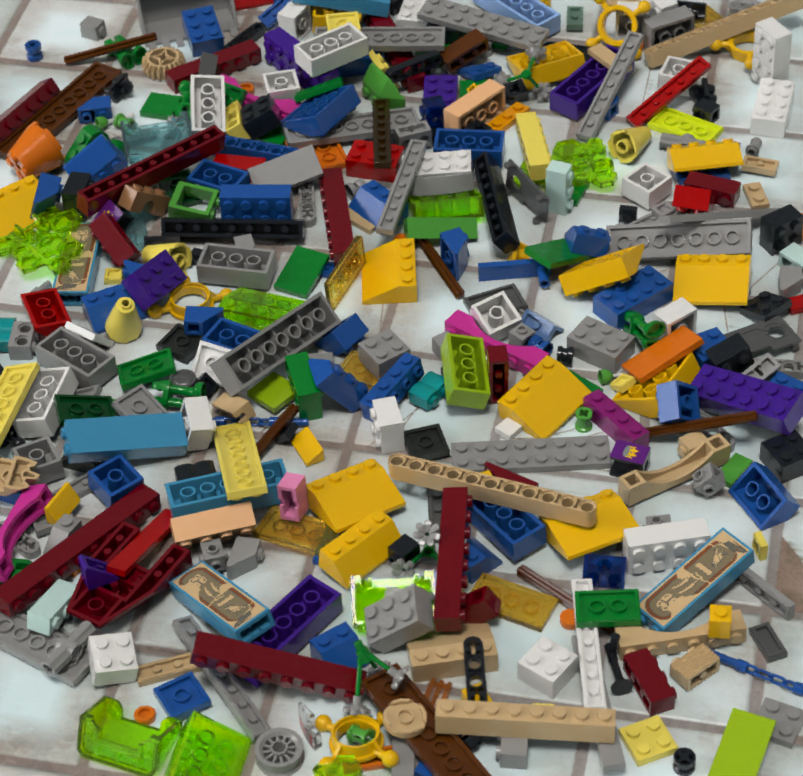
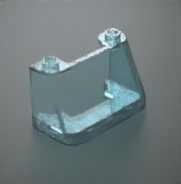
(152, 138)

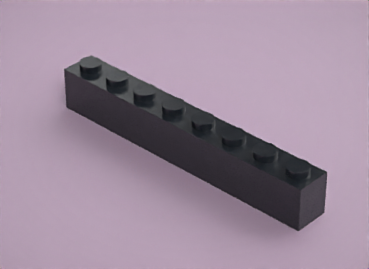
(496, 203)
(233, 227)

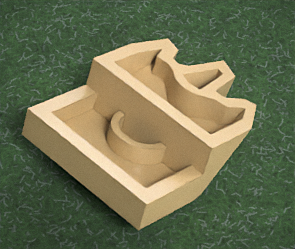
(17, 474)

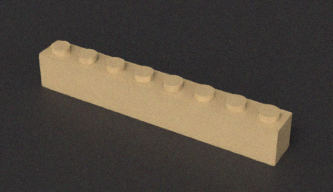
(525, 721)

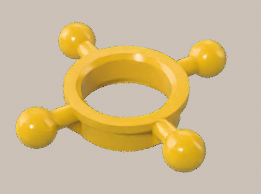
(643, 7)
(738, 54)
(186, 288)
(363, 752)

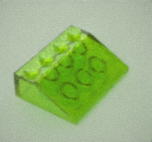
(447, 205)
(256, 308)
(208, 749)

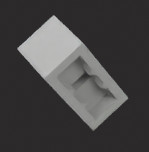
(417, 130)
(22, 341)
(764, 368)

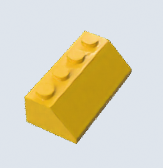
(704, 156)
(359, 548)

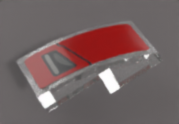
(307, 724)

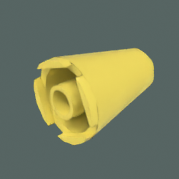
(628, 143)
(178, 251)
(123, 321)

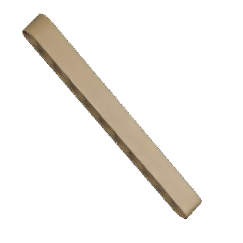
(719, 30)
(494, 489)

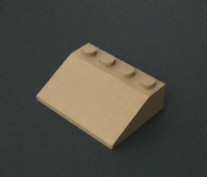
(442, 655)

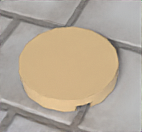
(404, 718)

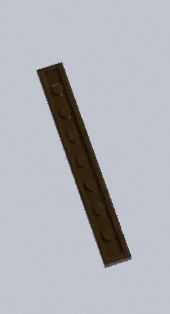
(381, 133)

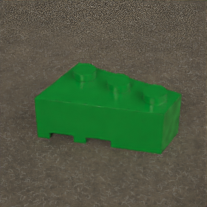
(303, 385)

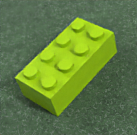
(465, 371)

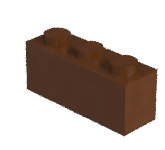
(464, 51)

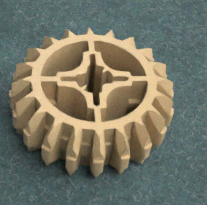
(160, 60)

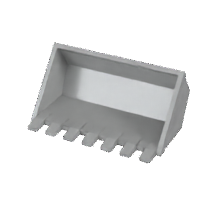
(166, 19)

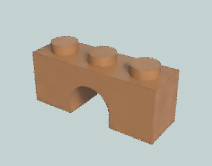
(137, 198)

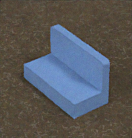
(541, 325)

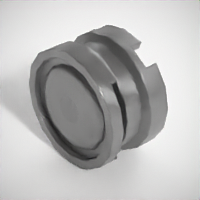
(183, 378)

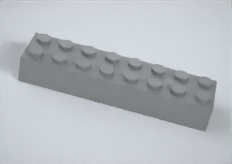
(271, 345)

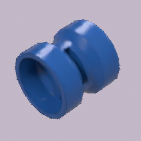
(33, 50)
(538, 342)

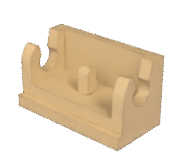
(235, 406)

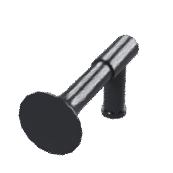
(620, 686)

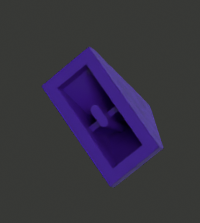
(95, 573)

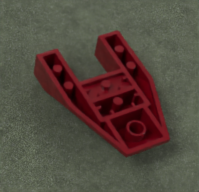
(128, 593)

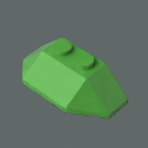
(379, 86)

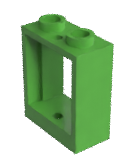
(191, 190)

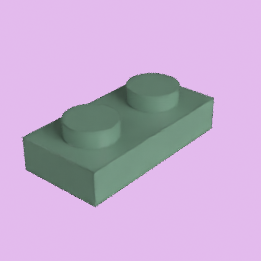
(574, 18)

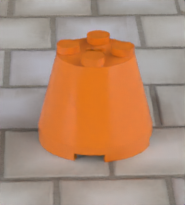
(35, 152)

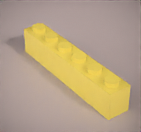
(533, 144)

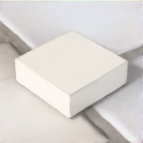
(508, 429)

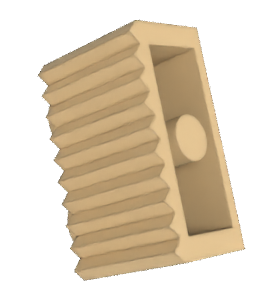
(694, 666)

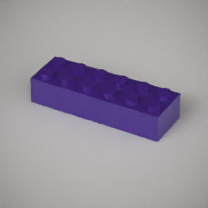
(280, 54)
(577, 91)
(731, 392)
(300, 617)

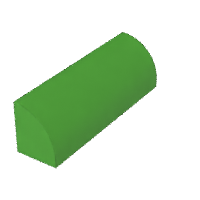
(432, 226)

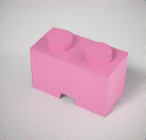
(293, 496)

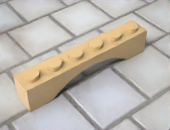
(643, 484)
(660, 643)

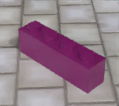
(614, 419)

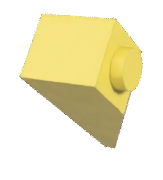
(234, 121)

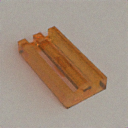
(439, 686)

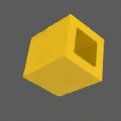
(719, 621)

